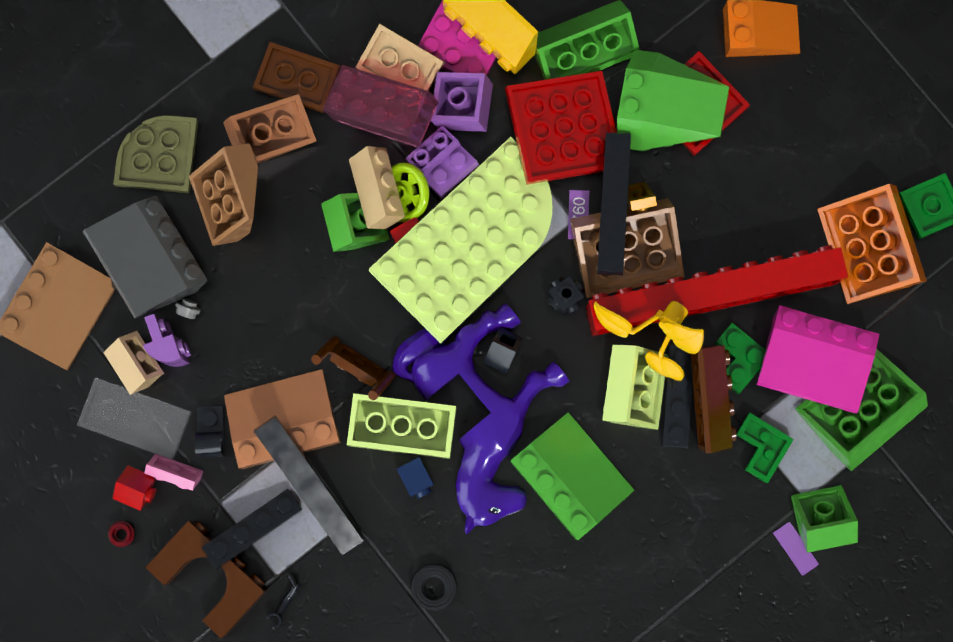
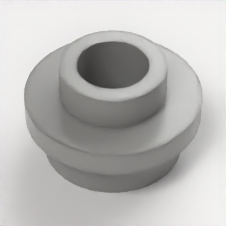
(187, 308)

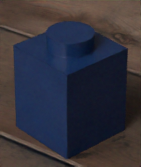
(415, 478)

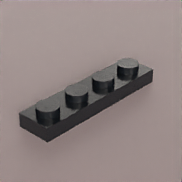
(678, 402)
(251, 529)

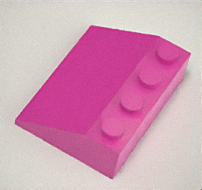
(817, 359)

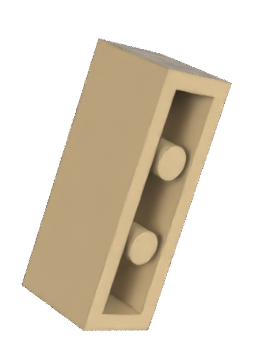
(376, 187)

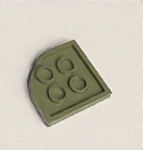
(158, 155)

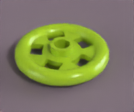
(415, 176)

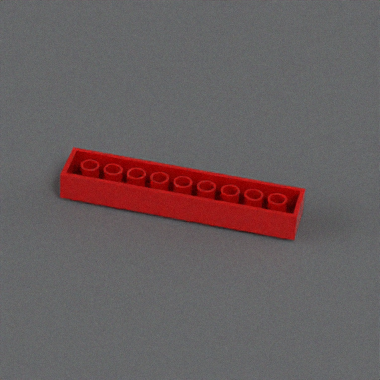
(726, 287)

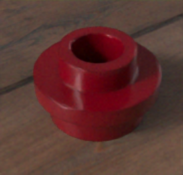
(113, 534)

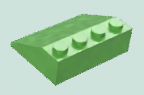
(885, 408)
(572, 476)

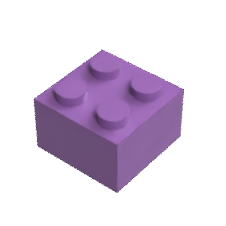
(462, 101)

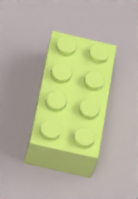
(401, 426)

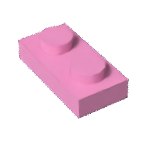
(173, 472)

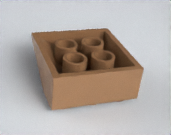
(227, 193)

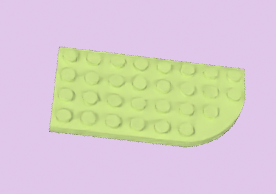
(468, 243)

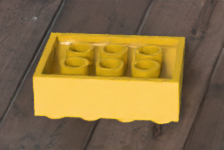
(497, 28)

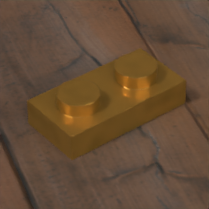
(640, 197)

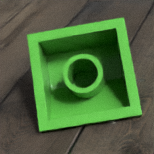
(347, 224)
(825, 519)

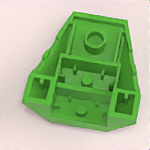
(669, 103)

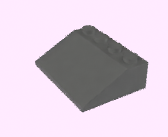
(145, 256)

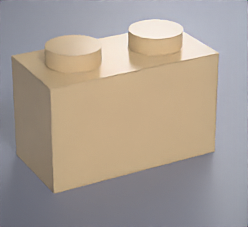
(133, 363)

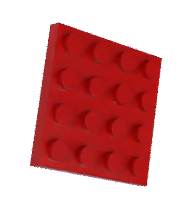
(561, 125)

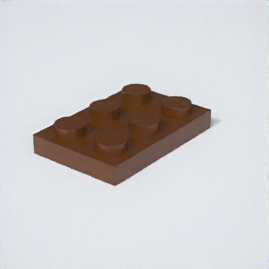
(291, 72)

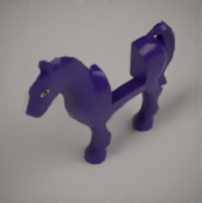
(496, 434)

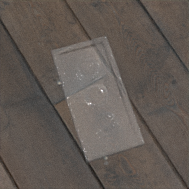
(134, 418)

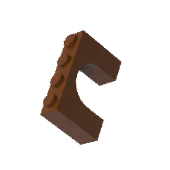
(241, 589)

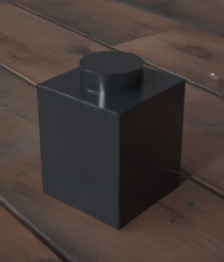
(503, 350)

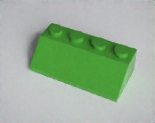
(587, 42)

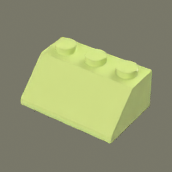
(633, 389)

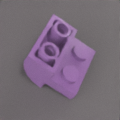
(442, 161)
(164, 345)

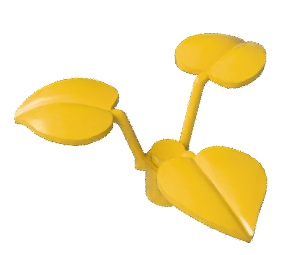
(670, 322)

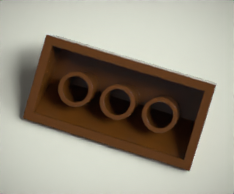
(712, 398)

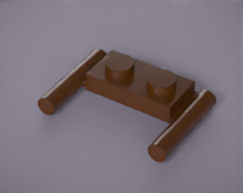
(356, 364)

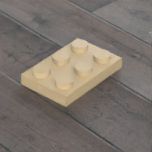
(399, 60)

